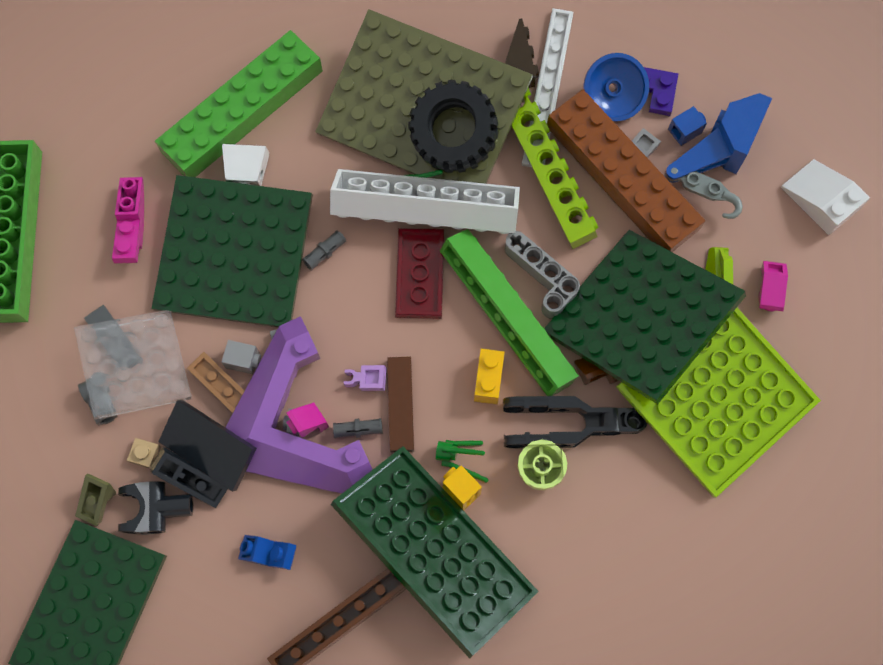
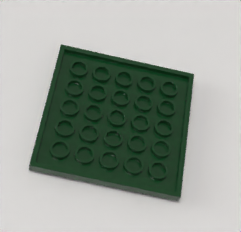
(232, 251)
(645, 315)

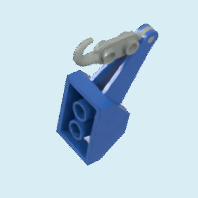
(725, 147)

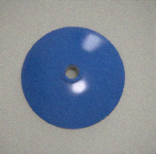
(629, 81)

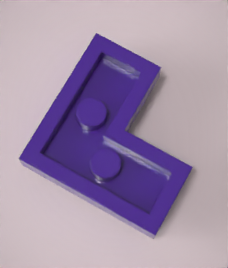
(663, 88)

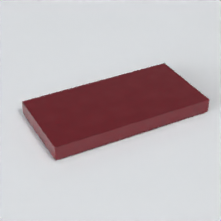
(419, 273)

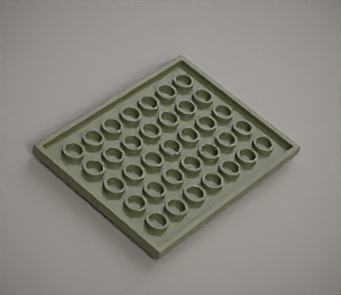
(388, 73)

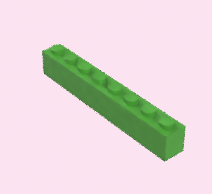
(508, 313)

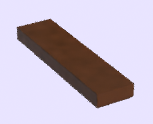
(400, 403)

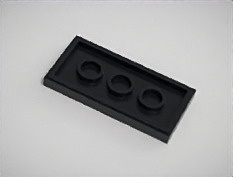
(207, 445)

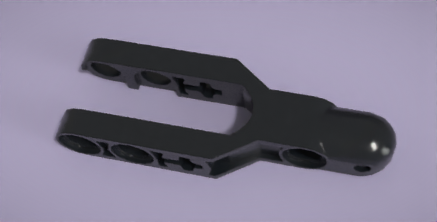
(598, 421)

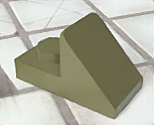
(94, 499)

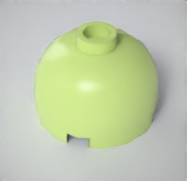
(542, 465)

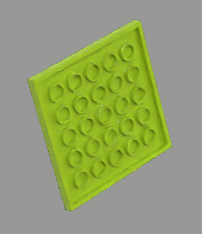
(727, 405)

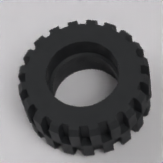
(443, 98)

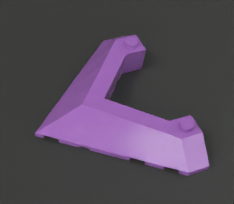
(257, 416)

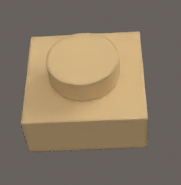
(143, 453)

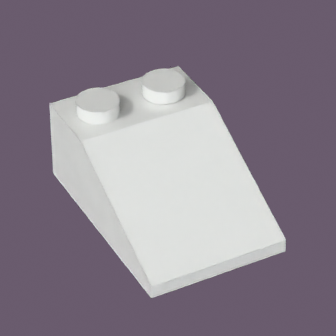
(825, 195)

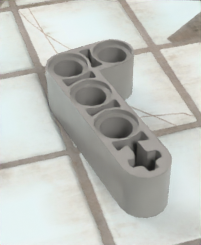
(538, 269)

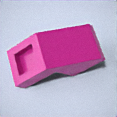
(773, 286)
(306, 419)

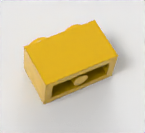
(489, 376)
(461, 486)

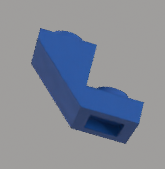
(267, 552)

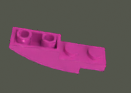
(130, 220)

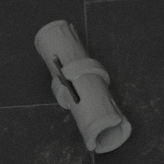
(324, 250)
(357, 428)

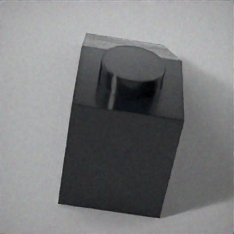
(187, 477)

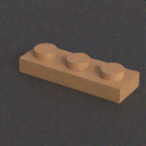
(216, 381)

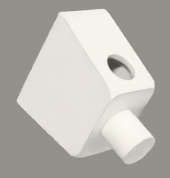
(245, 163)

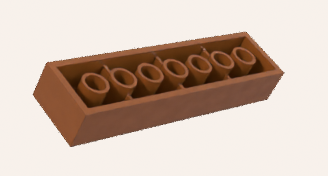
(624, 172)

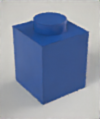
(687, 125)

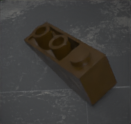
(521, 54)

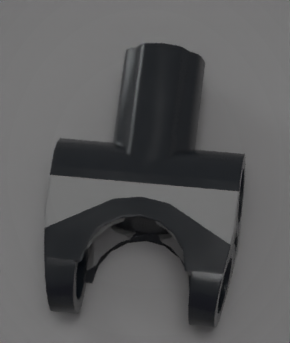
(154, 507)

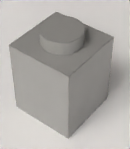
(241, 357)

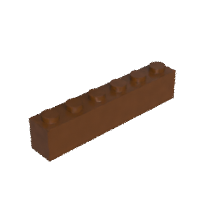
(339, 621)

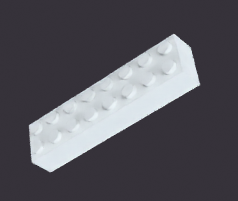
(424, 201)

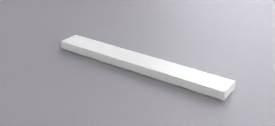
(551, 68)

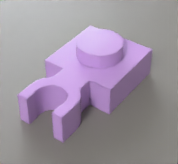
(370, 378)

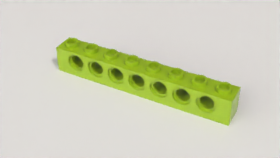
(576, 233)

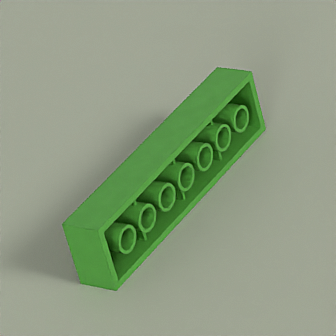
(239, 105)
(18, 218)

